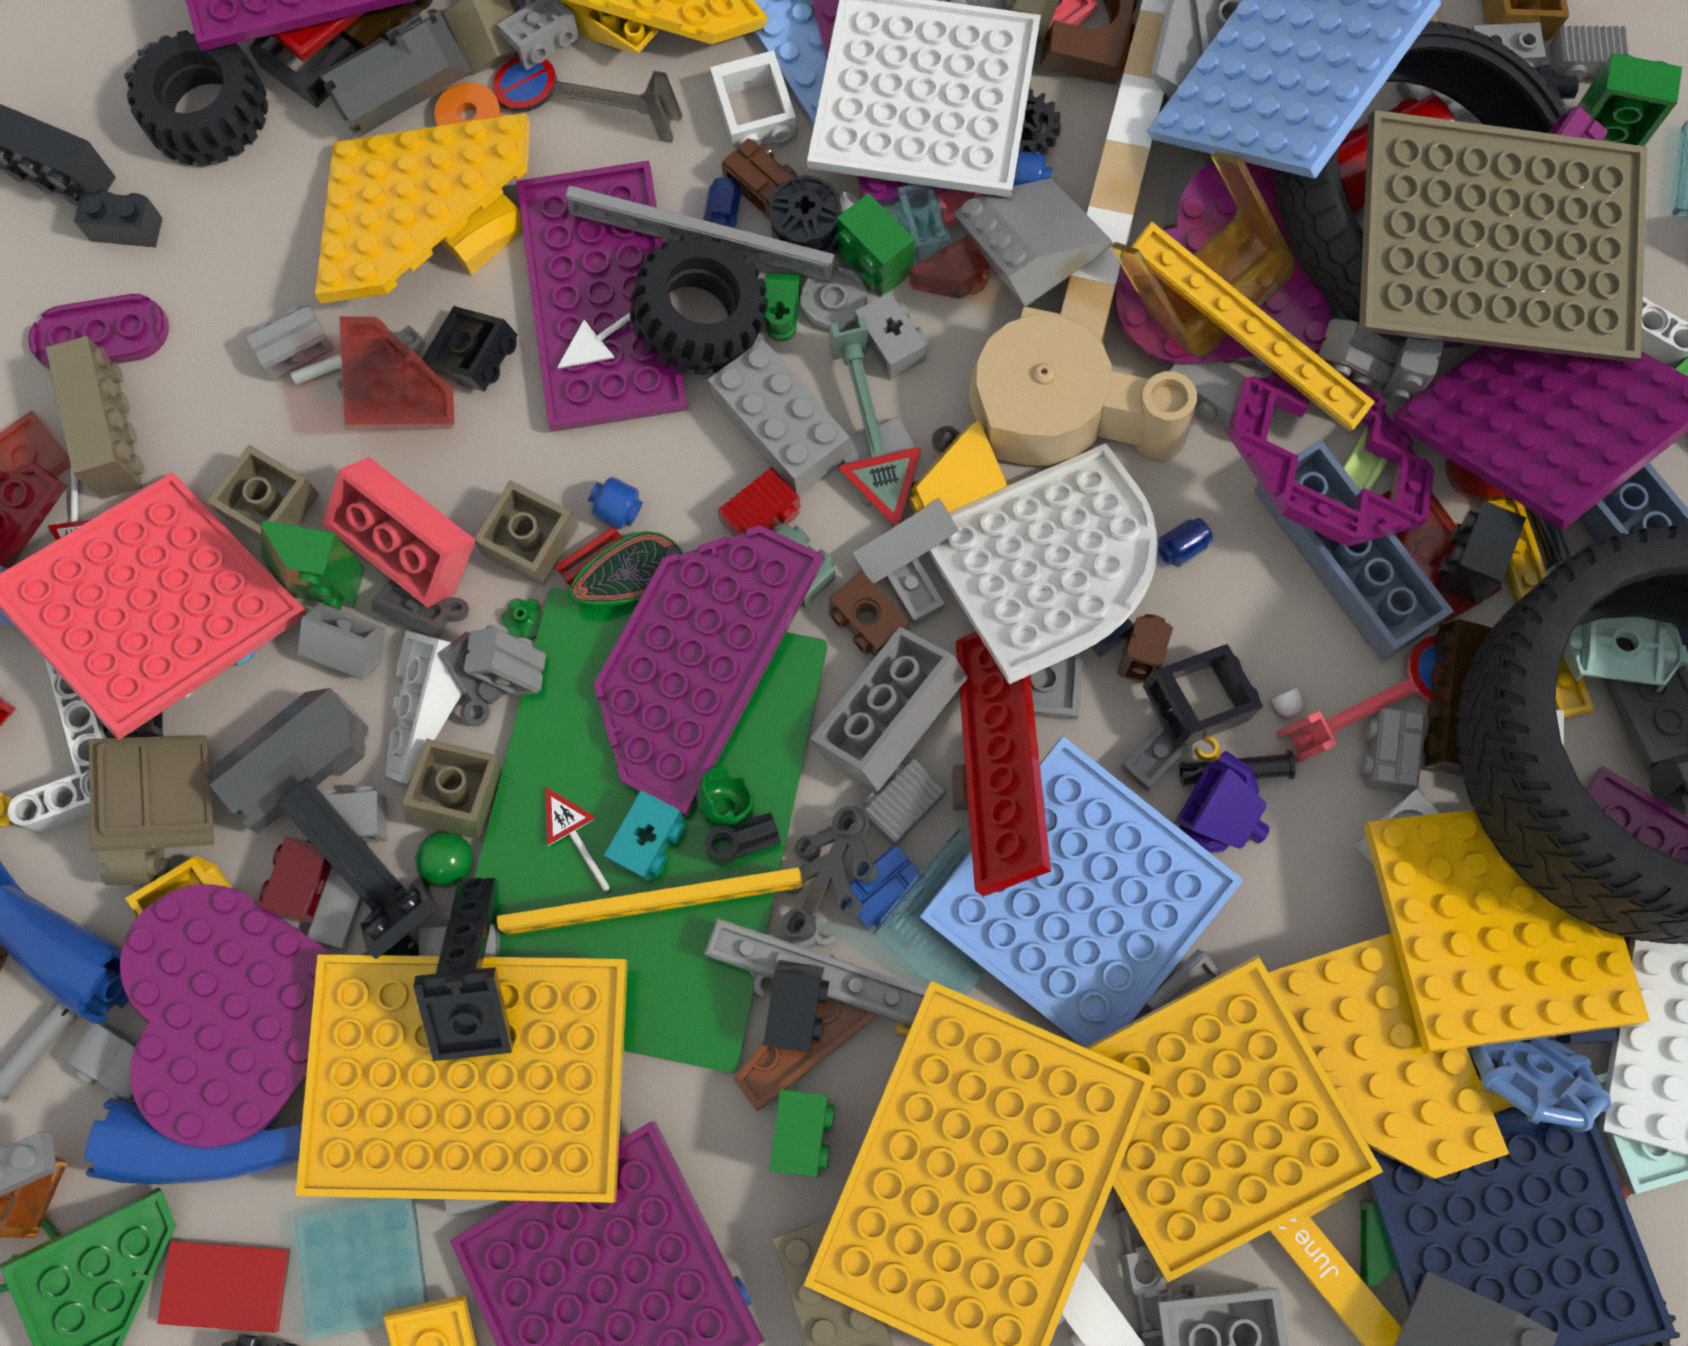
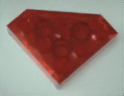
(387, 381)

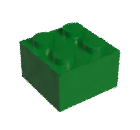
(875, 245)
(801, 1133)

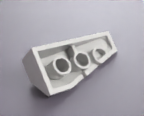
(423, 704)

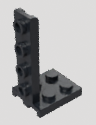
(393, 906)
(463, 1001)

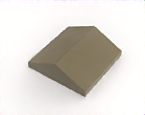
(477, 31)

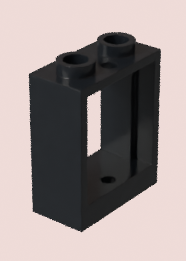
(309, 86)
(1175, 709)

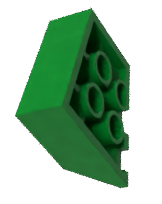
(311, 564)

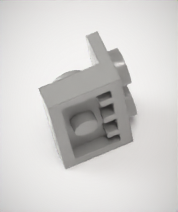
(539, 30)

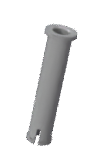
(32, 1048)

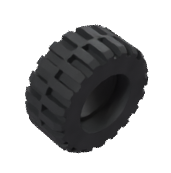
(209, 133)
(708, 267)

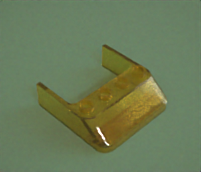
(1244, 253)

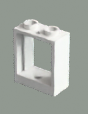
(746, 74)

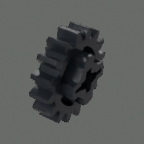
(1036, 114)

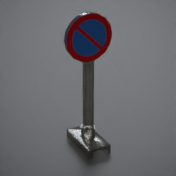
(529, 89)

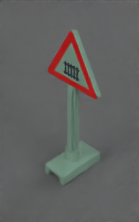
(883, 477)

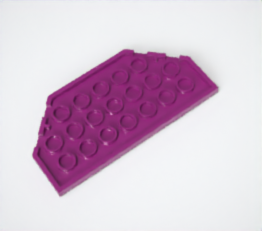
(698, 656)

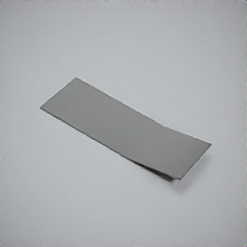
(905, 541)

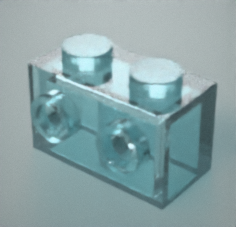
(921, 216)

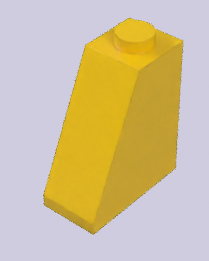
(960, 473)

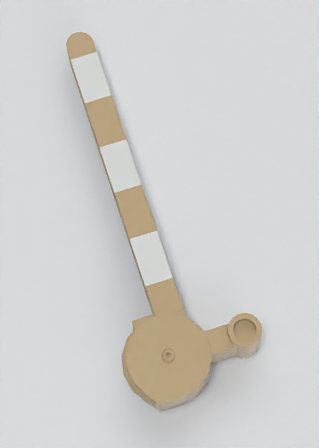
(1046, 377)

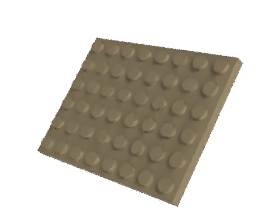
(1503, 237)

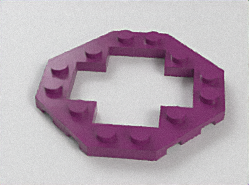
(1276, 467)

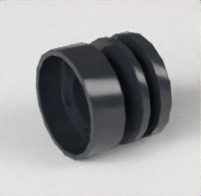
(803, 196)

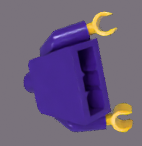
(1223, 804)

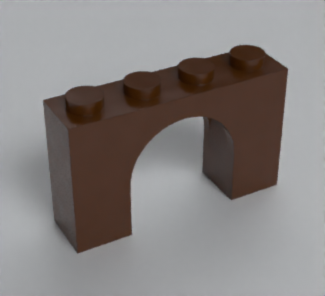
(1091, 52)

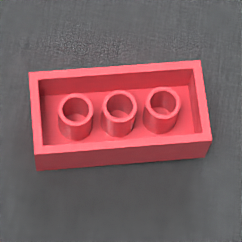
(398, 531)

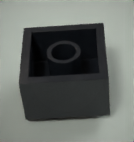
(1480, 552)

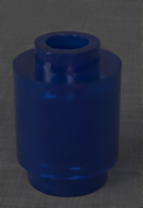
(723, 202)
(1184, 542)

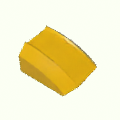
(485, 234)
(190, 873)

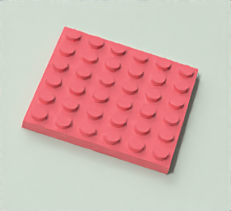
(145, 604)

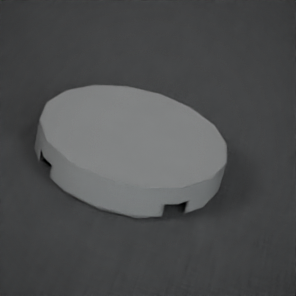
(833, 300)

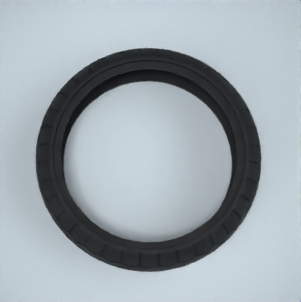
(1447, 58)

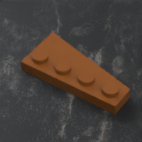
(779, 1068)

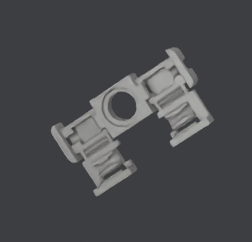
(1149, 1293)

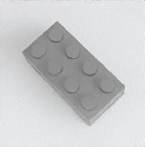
(780, 417)
(889, 708)

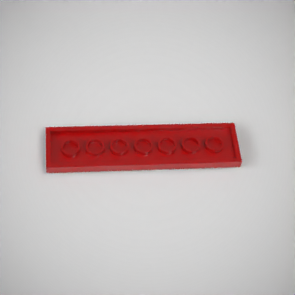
(1001, 773)

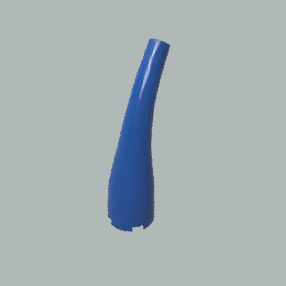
(60, 954)
(133, 1152)

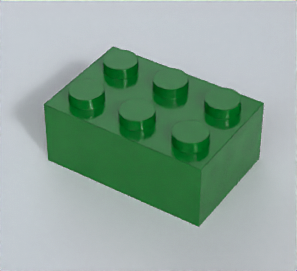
(1632, 97)

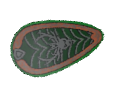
(622, 570)

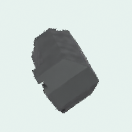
(395, 73)
(308, 738)

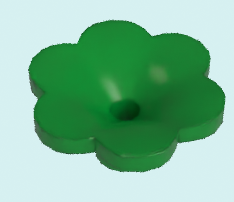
(526, 625)

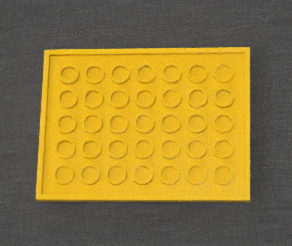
(471, 1127)
(979, 1178)

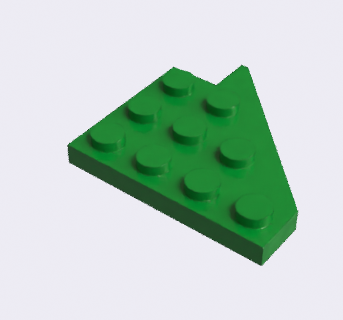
(93, 1277)

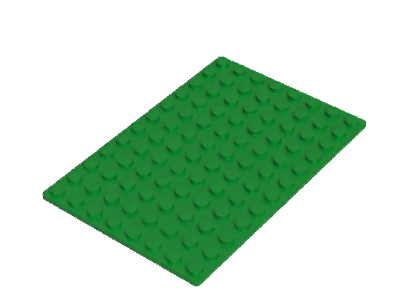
(675, 997)

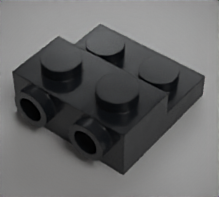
(471, 348)

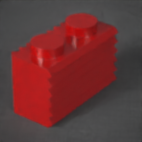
(762, 503)

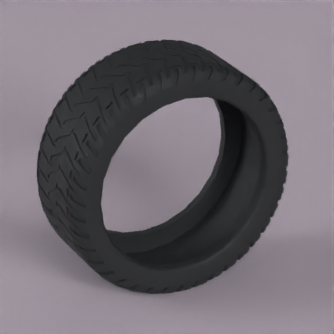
(1515, 753)

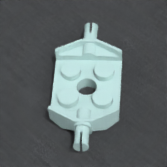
(1656, 655)

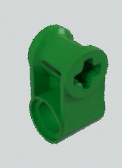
(783, 303)

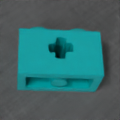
(643, 817)

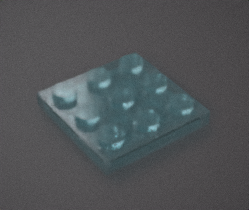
(359, 1265)

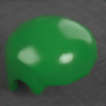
(723, 797)
(443, 859)

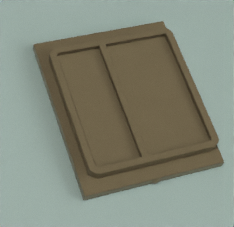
(149, 793)

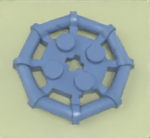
(1541, 1076)

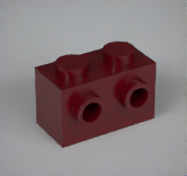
(295, 881)

